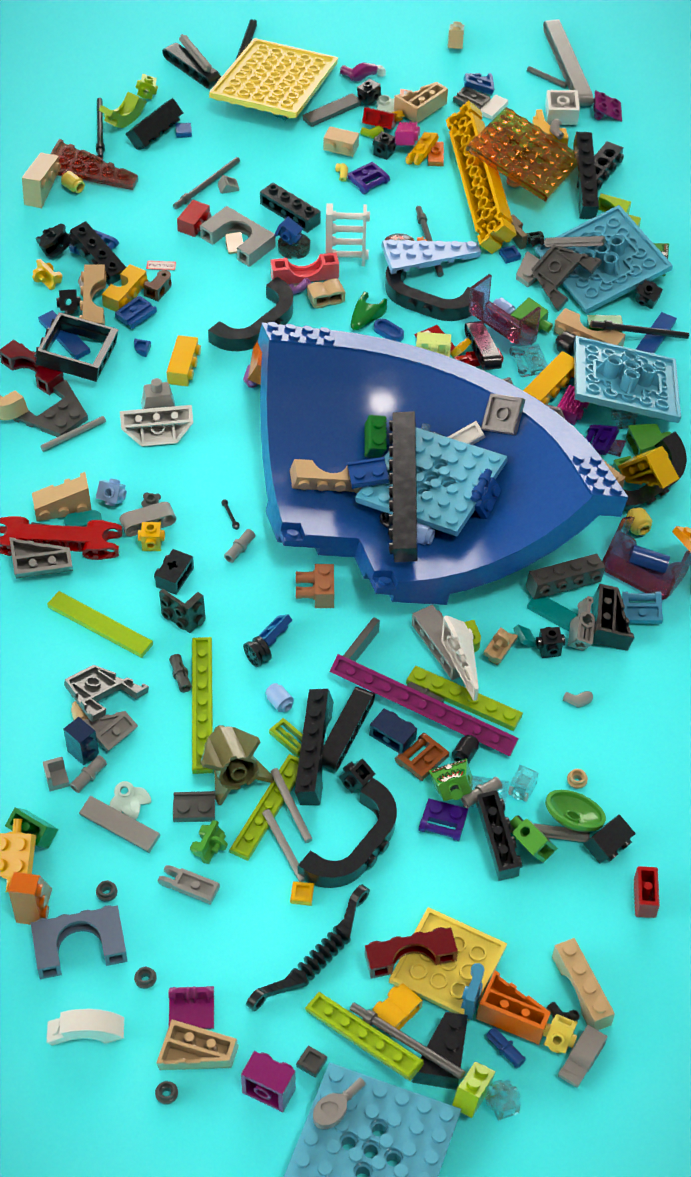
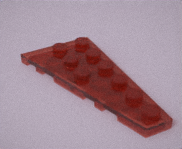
(91, 167)

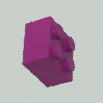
(268, 1081)

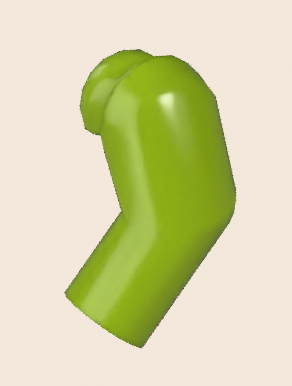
(371, 133)

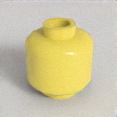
(642, 521)

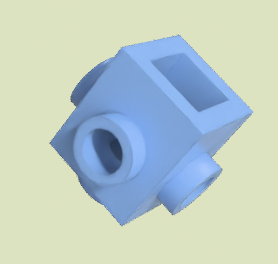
(111, 491)

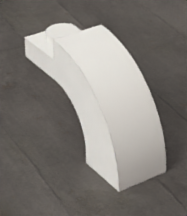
(85, 1023)

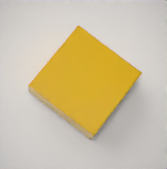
(460, 347)
(302, 893)

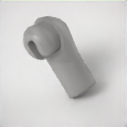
(578, 700)

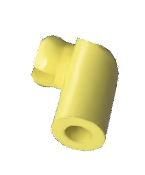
(343, 169)

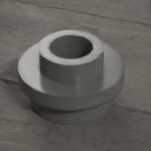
(104, 886)
(145, 972)
(166, 1086)

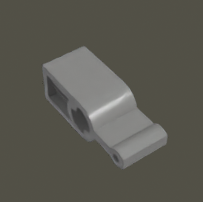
(582, 626)
(583, 1056)

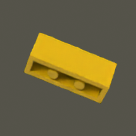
(183, 360)

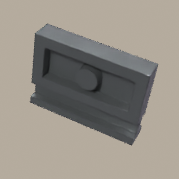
(473, 96)
(194, 806)

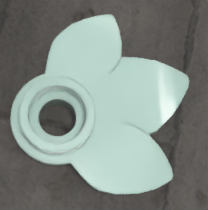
(385, 103)
(129, 802)

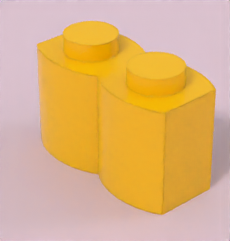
(399, 1006)

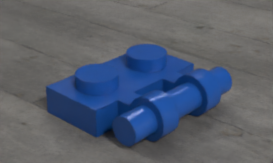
(485, 494)

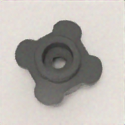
(150, 499)

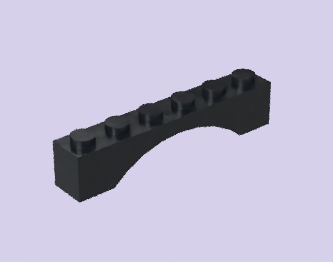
(585, 160)
(309, 773)

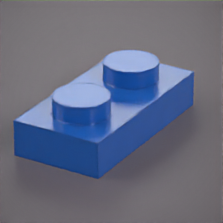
(276, 627)

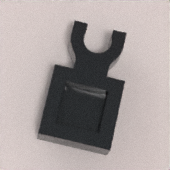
(535, 238)

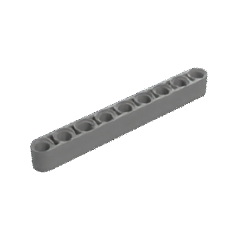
(567, 61)

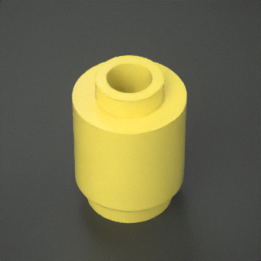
(72, 182)

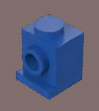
(289, 231)

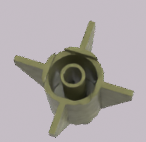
(231, 757)

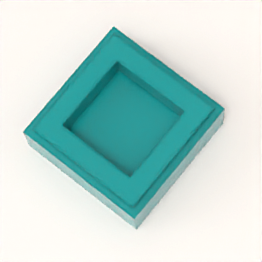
(525, 636)

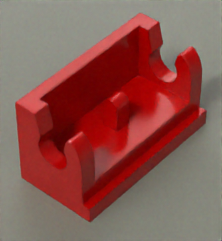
(379, 118)

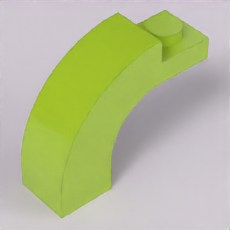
(126, 112)

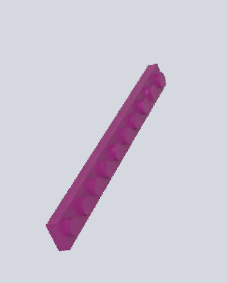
(424, 705)

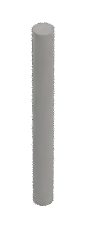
(73, 433)
(291, 805)
(283, 843)

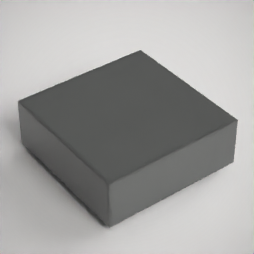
(311, 1061)

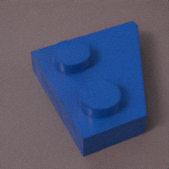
(478, 82)

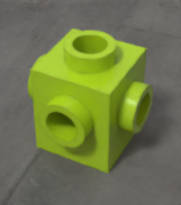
(146, 86)

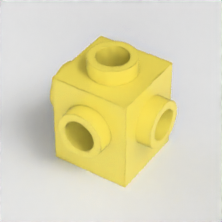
(560, 1034)

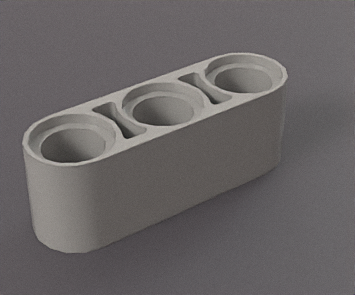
(160, 512)

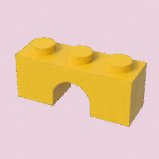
(132, 283)

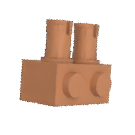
(322, 587)

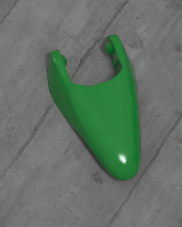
(366, 312)

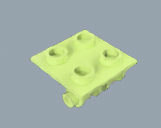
(434, 342)

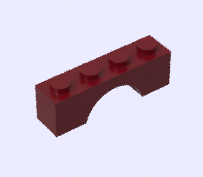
(17, 356)
(436, 945)

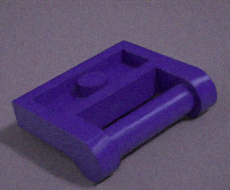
(367, 173)
(603, 437)
(444, 814)

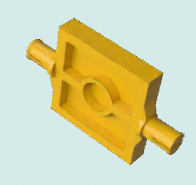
(16, 852)

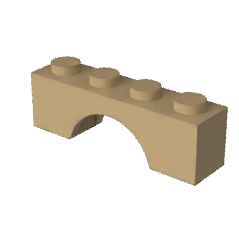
(94, 280)
(570, 322)
(307, 475)
(593, 1002)

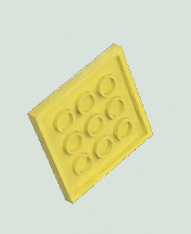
(446, 982)

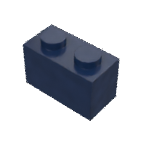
(393, 731)
(81, 741)

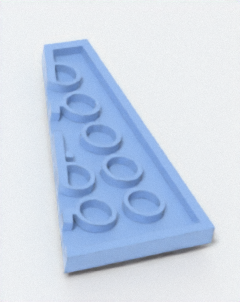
(426, 253)

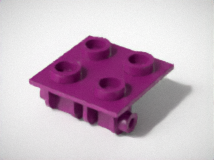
(607, 106)
(192, 1006)

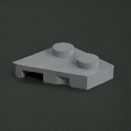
(524, 273)
(112, 729)

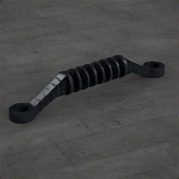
(298, 977)

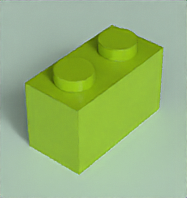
(473, 1089)

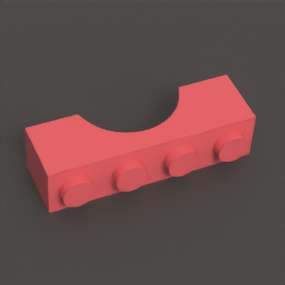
(324, 268)

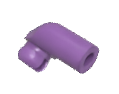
(300, 287)
(251, 384)

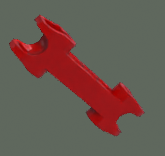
(88, 540)

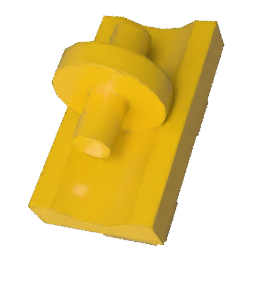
(45, 274)

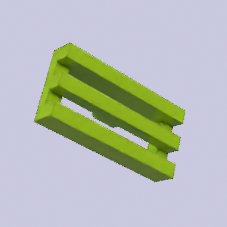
(287, 736)

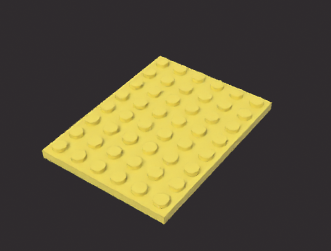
(273, 78)

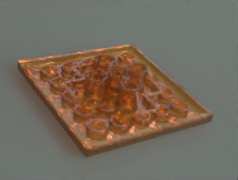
(524, 153)

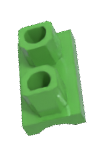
(211, 842)

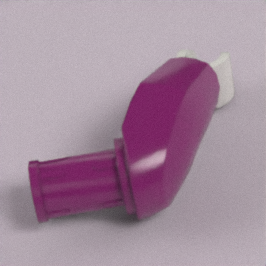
(362, 70)

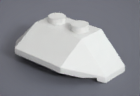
(157, 425)

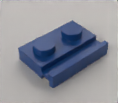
(135, 312)
(368, 472)

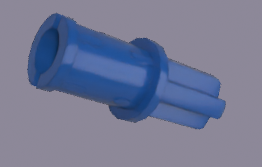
(505, 1047)

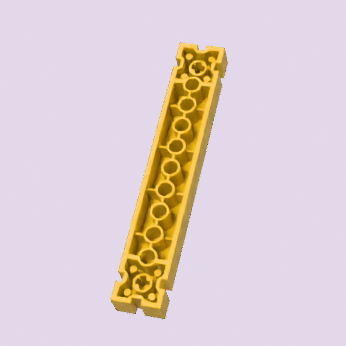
(480, 182)

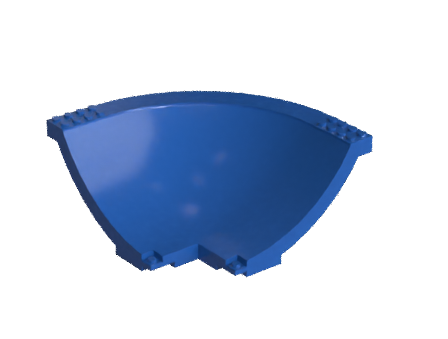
(316, 408)

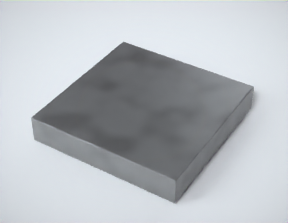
(503, 414)

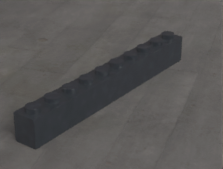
(404, 487)

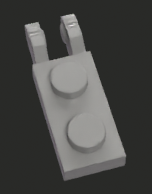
(190, 884)

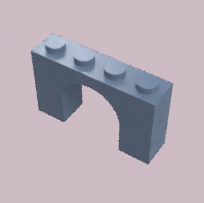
(50, 933)

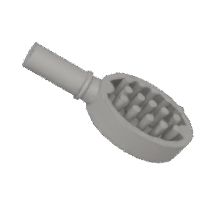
(333, 1107)

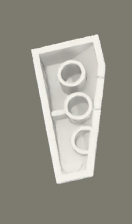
(459, 645)

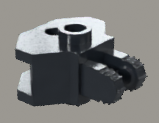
(53, 240)

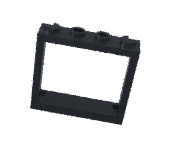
(82, 328)

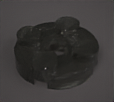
(299, 251)

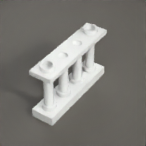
(332, 228)

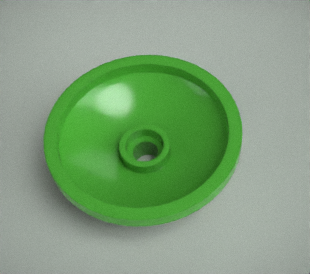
(575, 811)

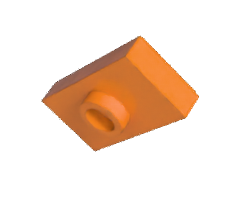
(436, 155)

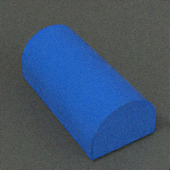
(649, 558)

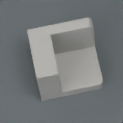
(55, 774)

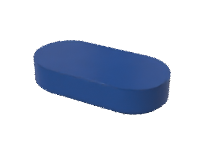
(388, 330)

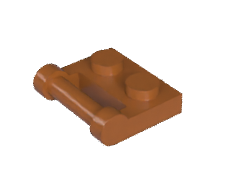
(428, 759)

